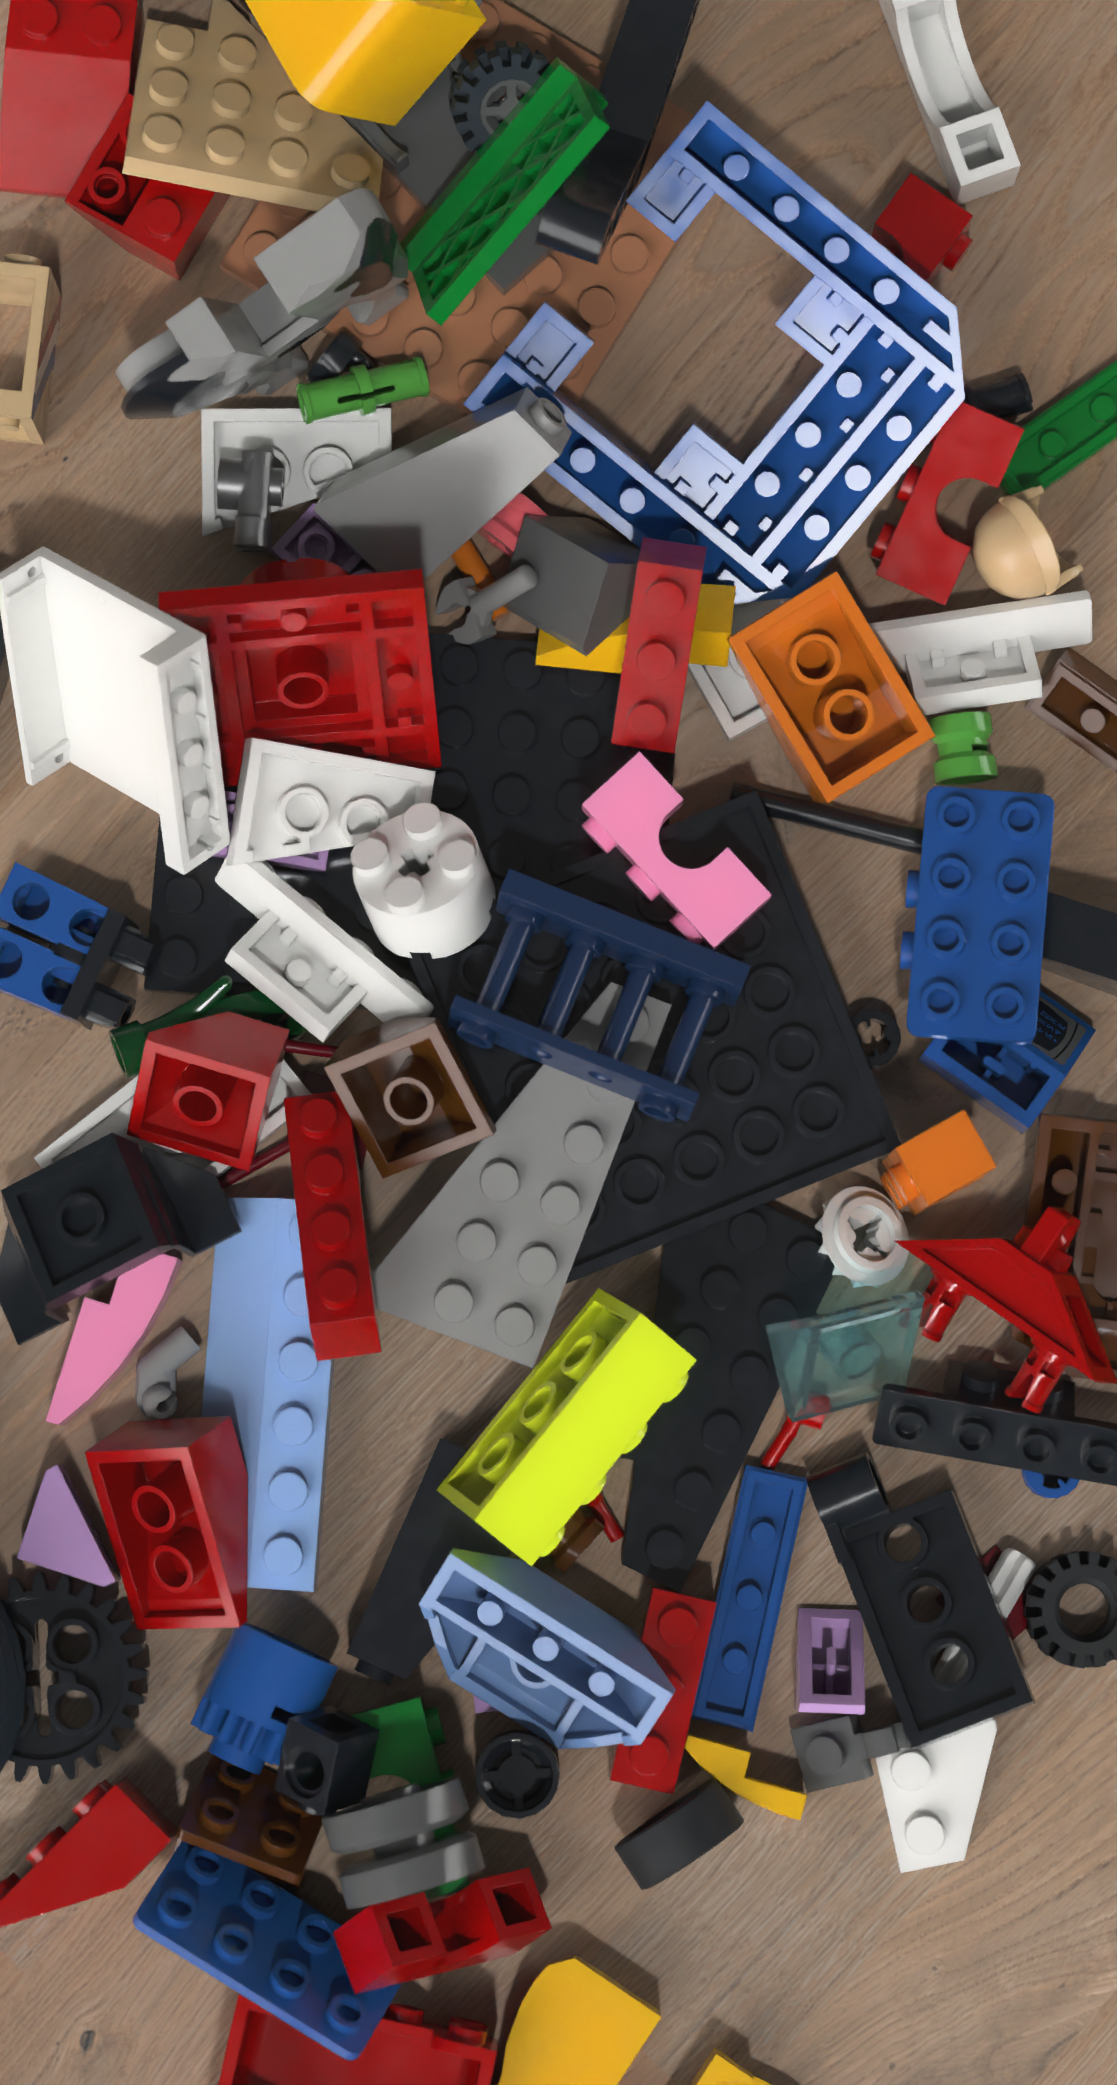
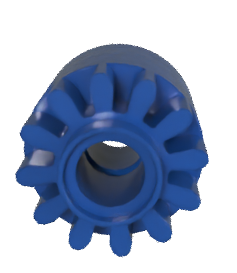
(254, 1694)

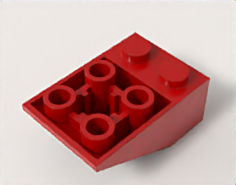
(98, 1855)

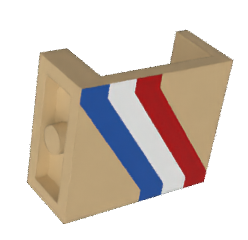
(32, 285)

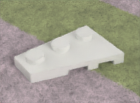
(308, 452)
(315, 800)

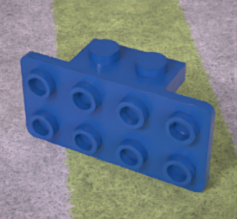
(978, 915)
(261, 1946)

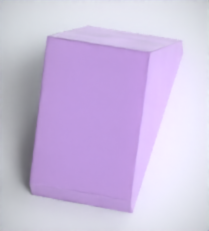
(63, 1535)
(830, 1661)

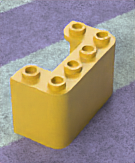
(366, 54)

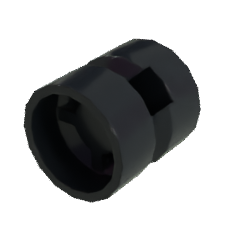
(517, 1774)

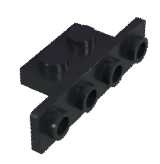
(986, 1426)

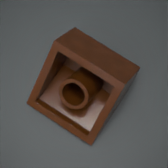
(407, 1093)

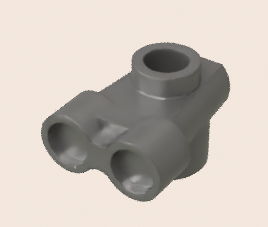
(251, 488)

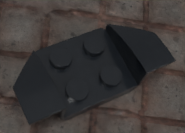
(98, 1220)

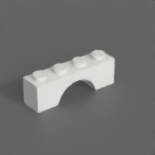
(955, 108)

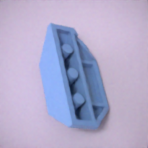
(542, 1653)

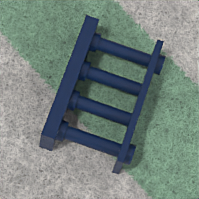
(589, 933)

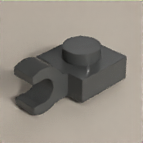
(840, 1752)

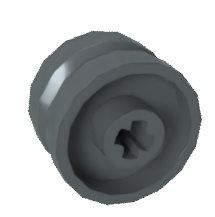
(402, 1837)

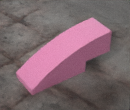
(111, 1335)

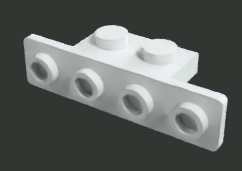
(983, 651)
(309, 960)

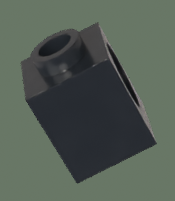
(326, 1760)

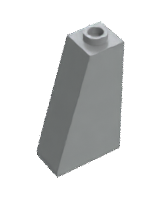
(445, 486)

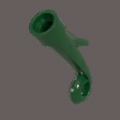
(130, 1039)

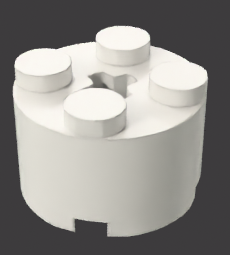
(424, 883)

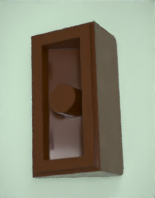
(1081, 705)

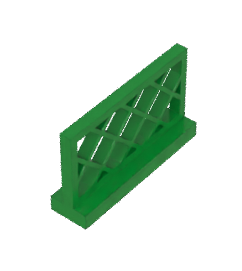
(503, 187)

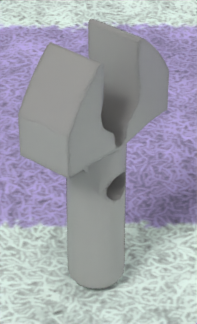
(483, 602)

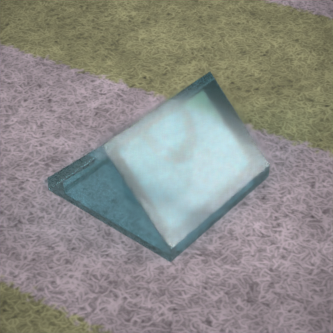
(844, 1353)

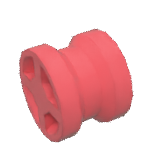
(505, 526)

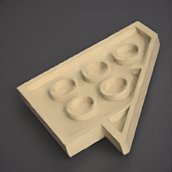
(229, 121)

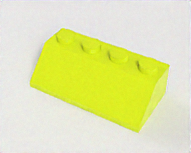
(567, 1426)

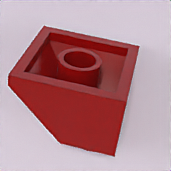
(208, 1086)

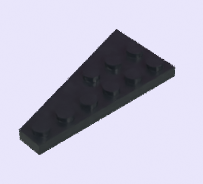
(715, 1304)

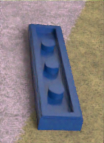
(749, 1597)

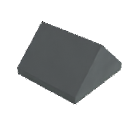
(582, 579)

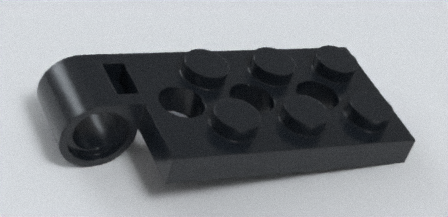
(858, 1527)

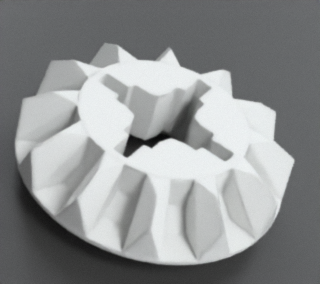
(882, 1257)

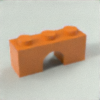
(936, 1164)

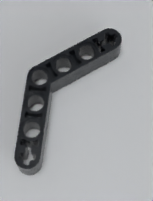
(636, 85)

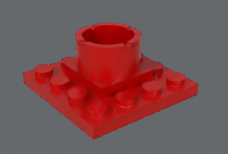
(318, 661)

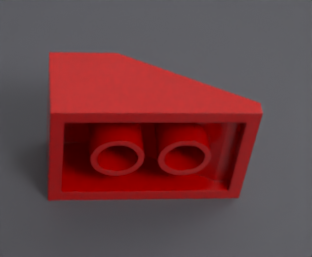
(62, 87)
(177, 1519)

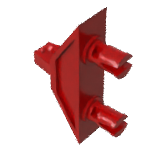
(1027, 1286)

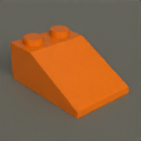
(828, 689)

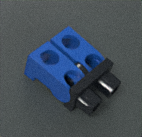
(83, 953)

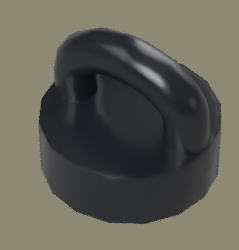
(336, 356)

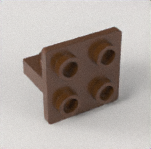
(250, 1823)

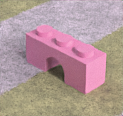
(707, 899)

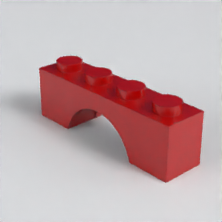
(331, 1227)

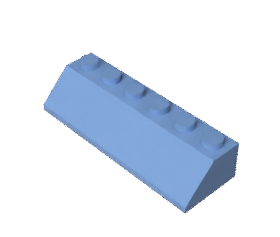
(273, 1388)

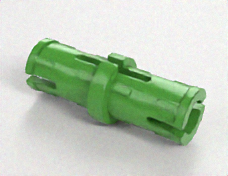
(362, 390)

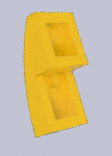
(729, 1765)

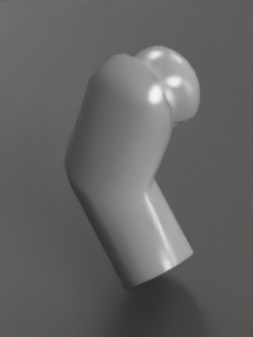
(157, 1374)

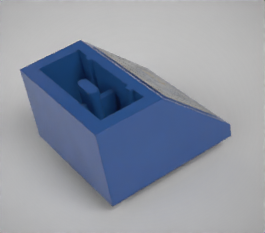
(1014, 1078)

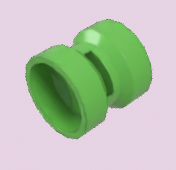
(963, 748)

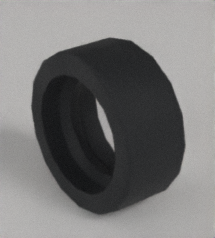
(679, 1834)

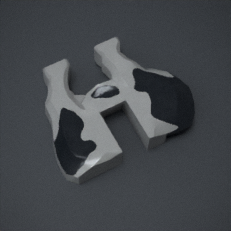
(227, 349)

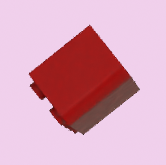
(398, 2053)

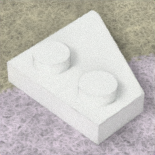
(935, 1796)

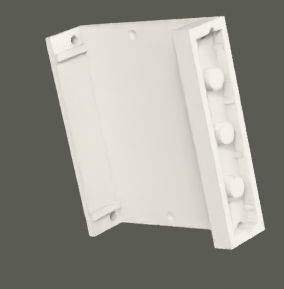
(117, 695)

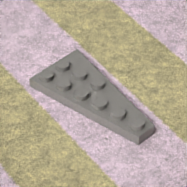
(510, 1220)

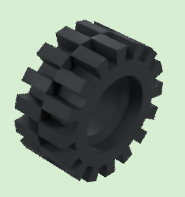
(1043, 1609)

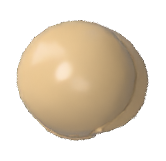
(1016, 550)

